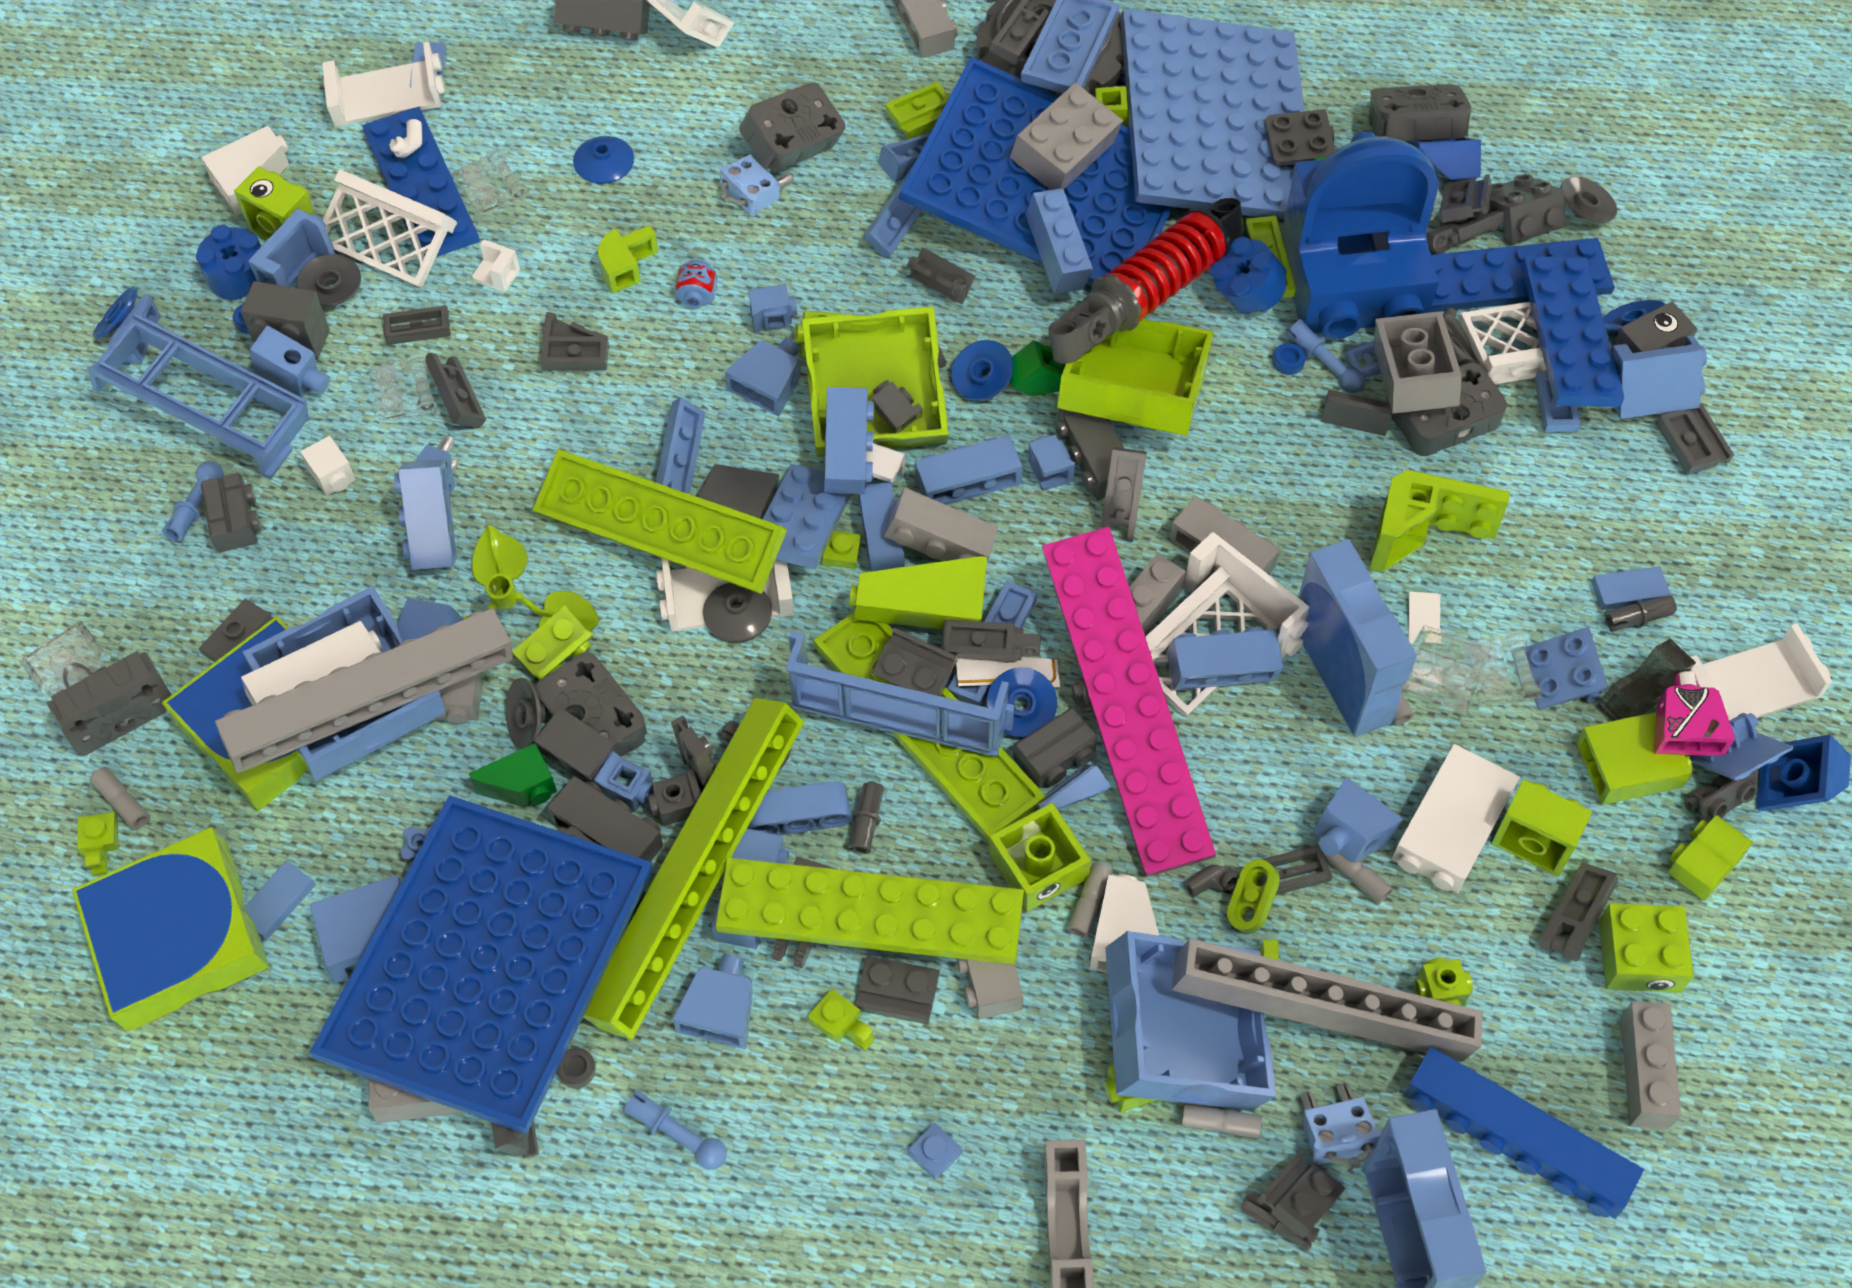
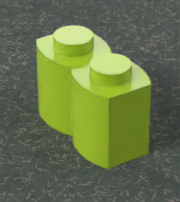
(1709, 856)

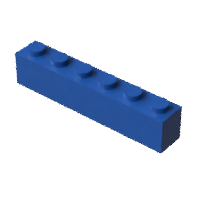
(1524, 1133)

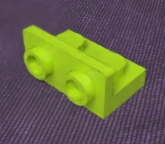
(553, 644)

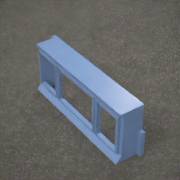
(269, 454)
(897, 707)

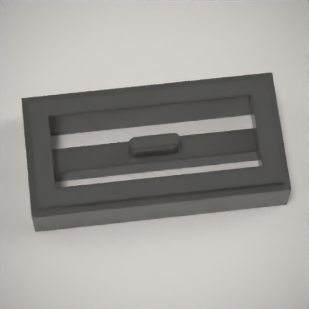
(416, 329)
(1304, 881)

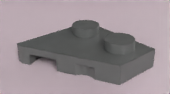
(572, 346)

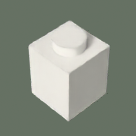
(328, 466)

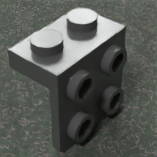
(1299, 136)
(1528, 207)

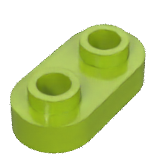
(1250, 896)

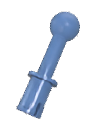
(1350, 379)
(186, 511)
(709, 1152)

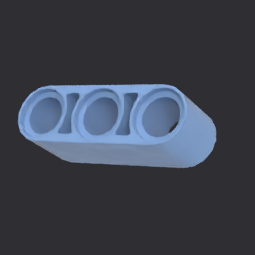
(875, 513)
(803, 809)

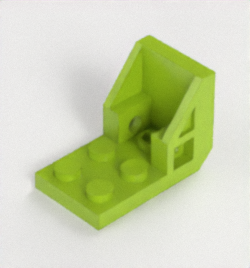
(1425, 500)

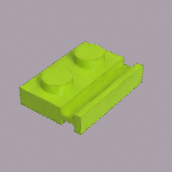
(918, 110)

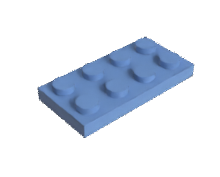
(1069, 43)
(806, 515)

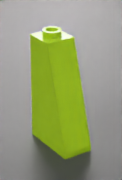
(922, 593)

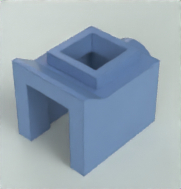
(771, 307)
(1050, 462)
(631, 795)

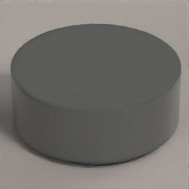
(576, 1068)

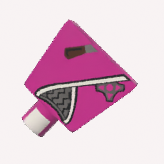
(1692, 720)

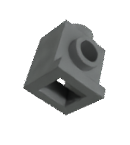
(895, 406)
(675, 808)

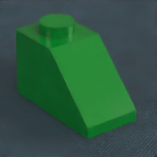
(1036, 370)
(516, 778)

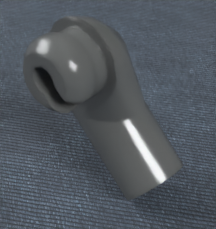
(1212, 877)

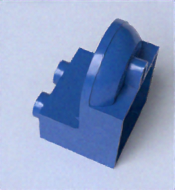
(1361, 235)

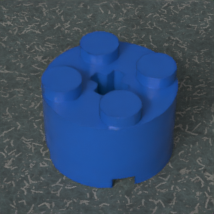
(225, 263)
(1250, 276)

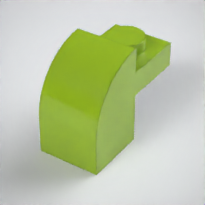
(620, 256)

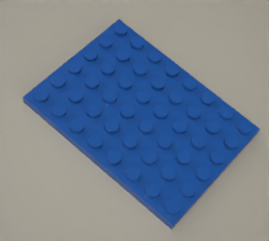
(976, 185)
(484, 964)

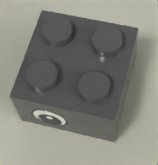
(1657, 330)

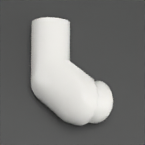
(412, 141)

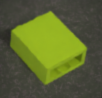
(1624, 760)

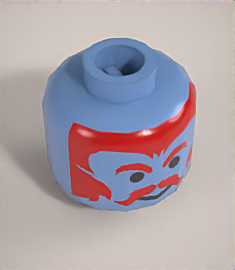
(697, 283)

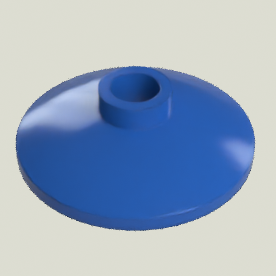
(603, 159)
(1629, 312)
(116, 313)
(976, 361)
(1035, 690)

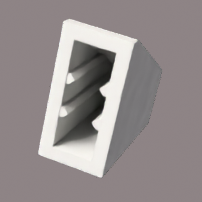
(237, 160)
(1123, 909)

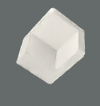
(498, 266)
(886, 463)

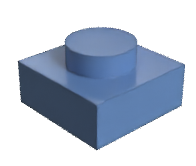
(935, 1151)

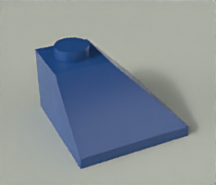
(1453, 158)
(1806, 775)

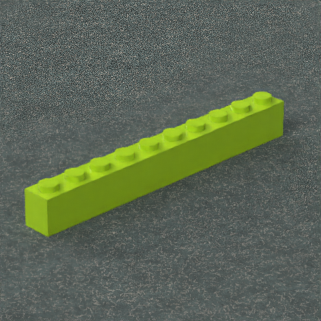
(693, 867)

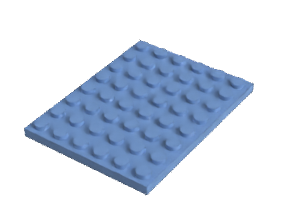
(1202, 110)

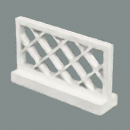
(400, 208)
(1513, 362)
(1187, 615)

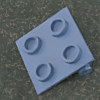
(1567, 668)
(1746, 753)

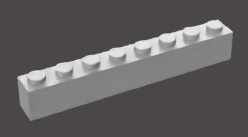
(363, 690)
(1326, 1000)

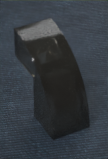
(1644, 687)

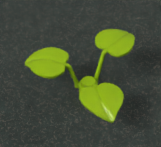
(503, 559)

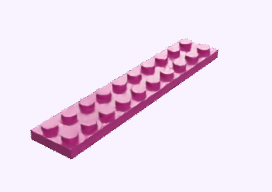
(1128, 703)

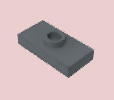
(234, 629)

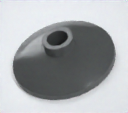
(1588, 199)
(330, 270)
(736, 623)
(523, 712)

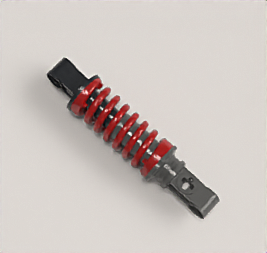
(1147, 278)

